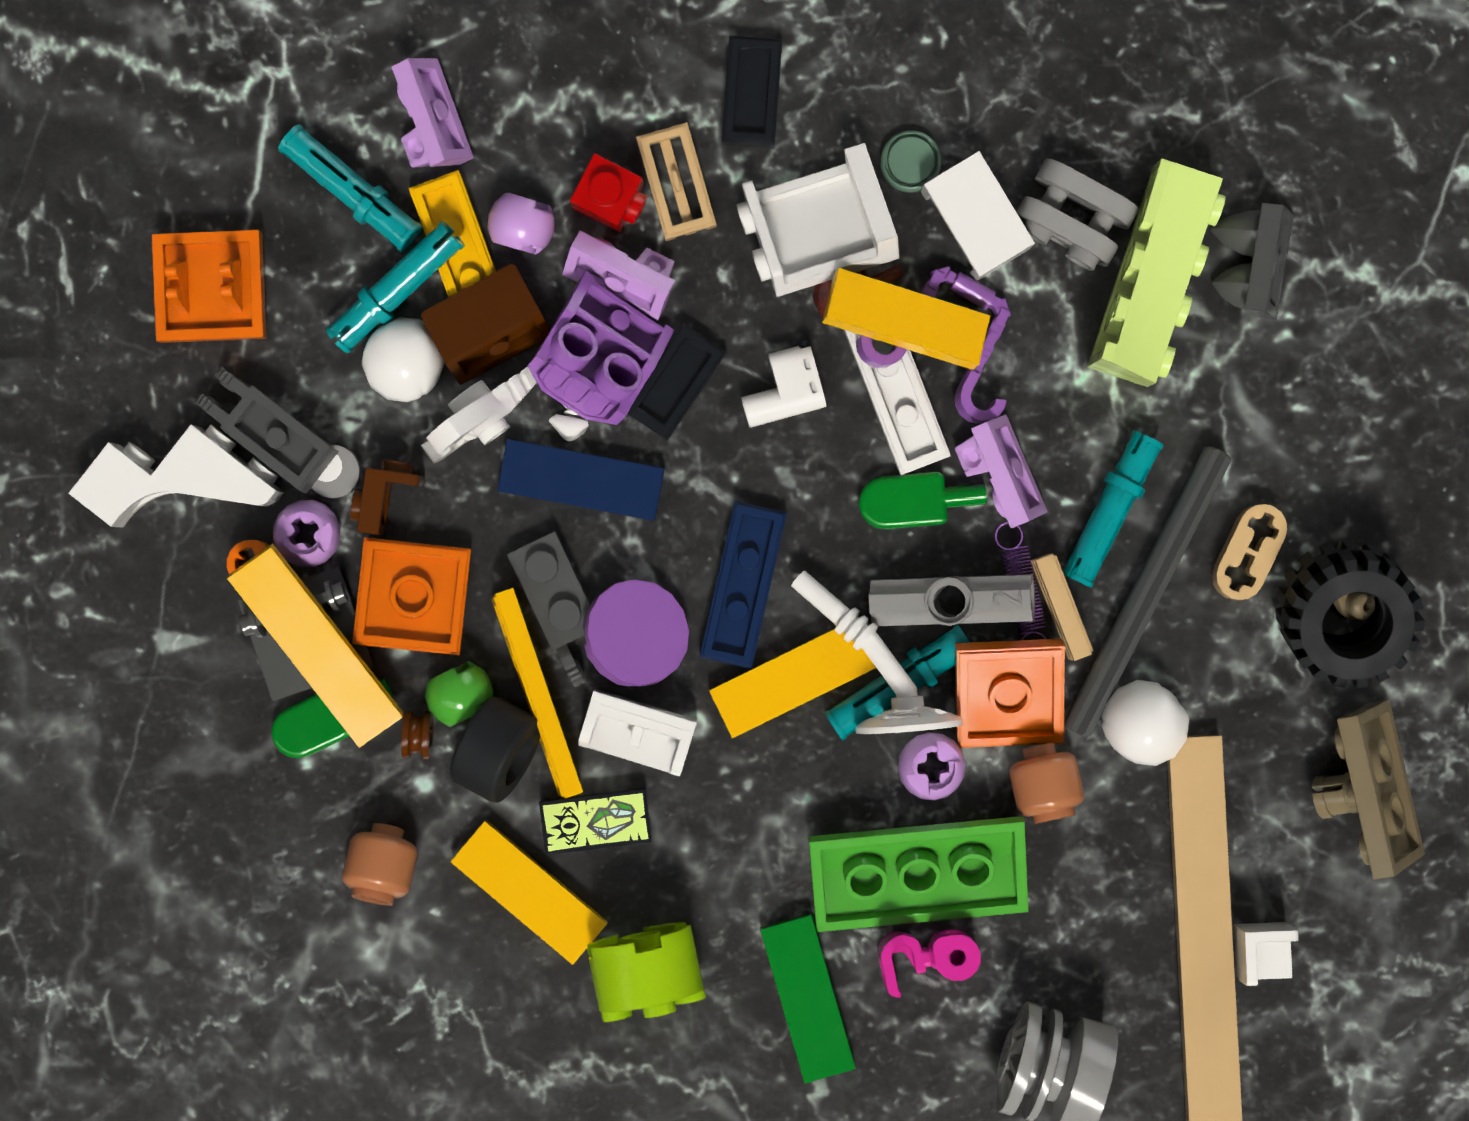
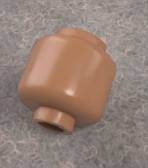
(1046, 783)
(379, 865)

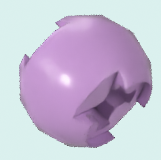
(521, 223)
(286, 530)
(947, 779)

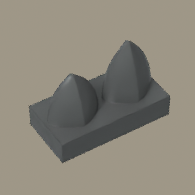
(1266, 238)

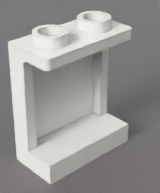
(820, 224)

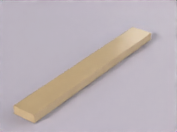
(1204, 931)

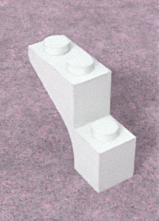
(196, 465)

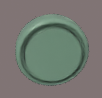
(910, 160)

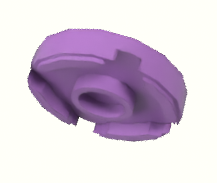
(635, 633)

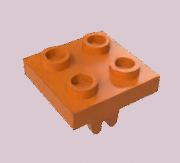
(209, 286)

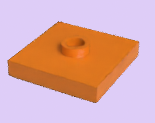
(411, 596)
(1010, 692)

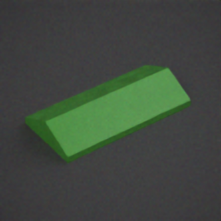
(919, 874)

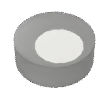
(340, 476)

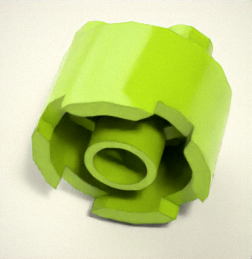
(646, 971)

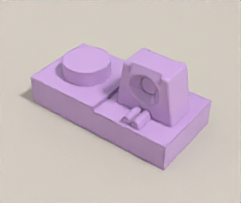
(438, 129)
(638, 283)
(998, 452)

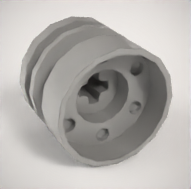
(1046, 1066)

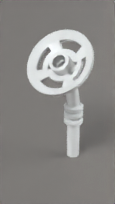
(908, 708)

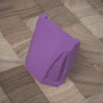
(598, 353)

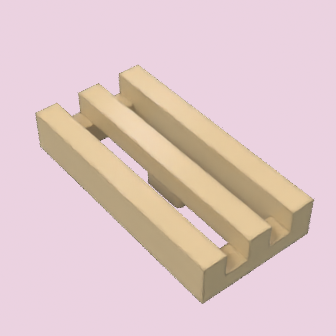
(688, 225)
(1061, 606)

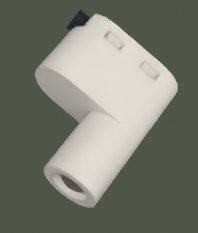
(796, 389)

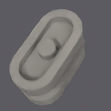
(1085, 243)

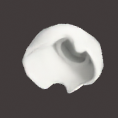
(402, 360)
(1145, 723)

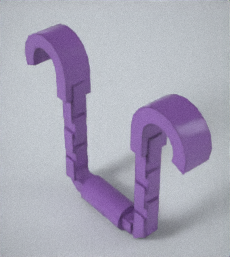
(978, 295)

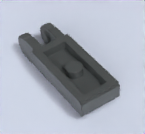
(270, 433)
(554, 596)

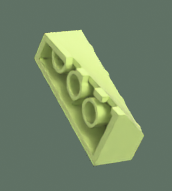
(1156, 273)

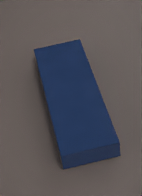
(581, 479)
(743, 584)

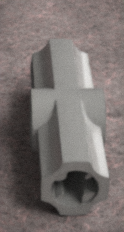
(986, 600)

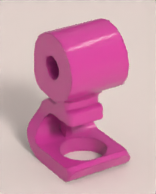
(947, 951)

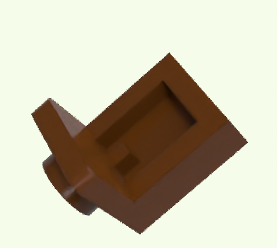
(372, 502)

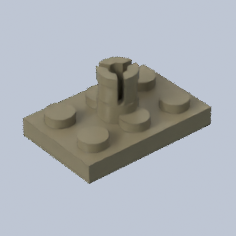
(1374, 789)

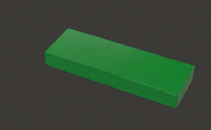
(807, 998)

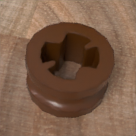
(417, 734)

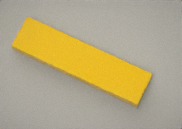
(315, 645)
(536, 693)

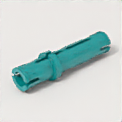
(367, 202)
(394, 287)
(1112, 508)
(876, 696)

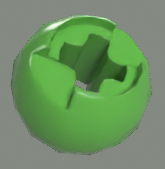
(458, 693)

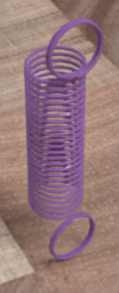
(1021, 573)

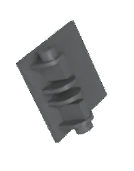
(278, 670)

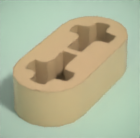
(1260, 558)

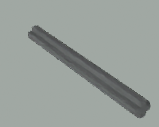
(1147, 591)

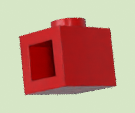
(609, 194)

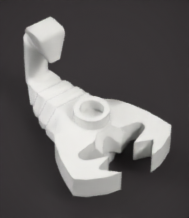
(483, 414)

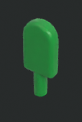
(914, 500)
(309, 727)

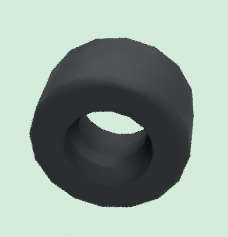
(495, 749)

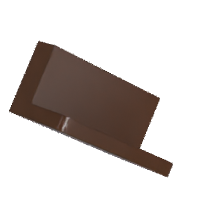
(485, 324)

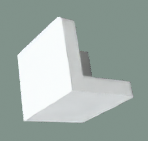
(1263, 951)

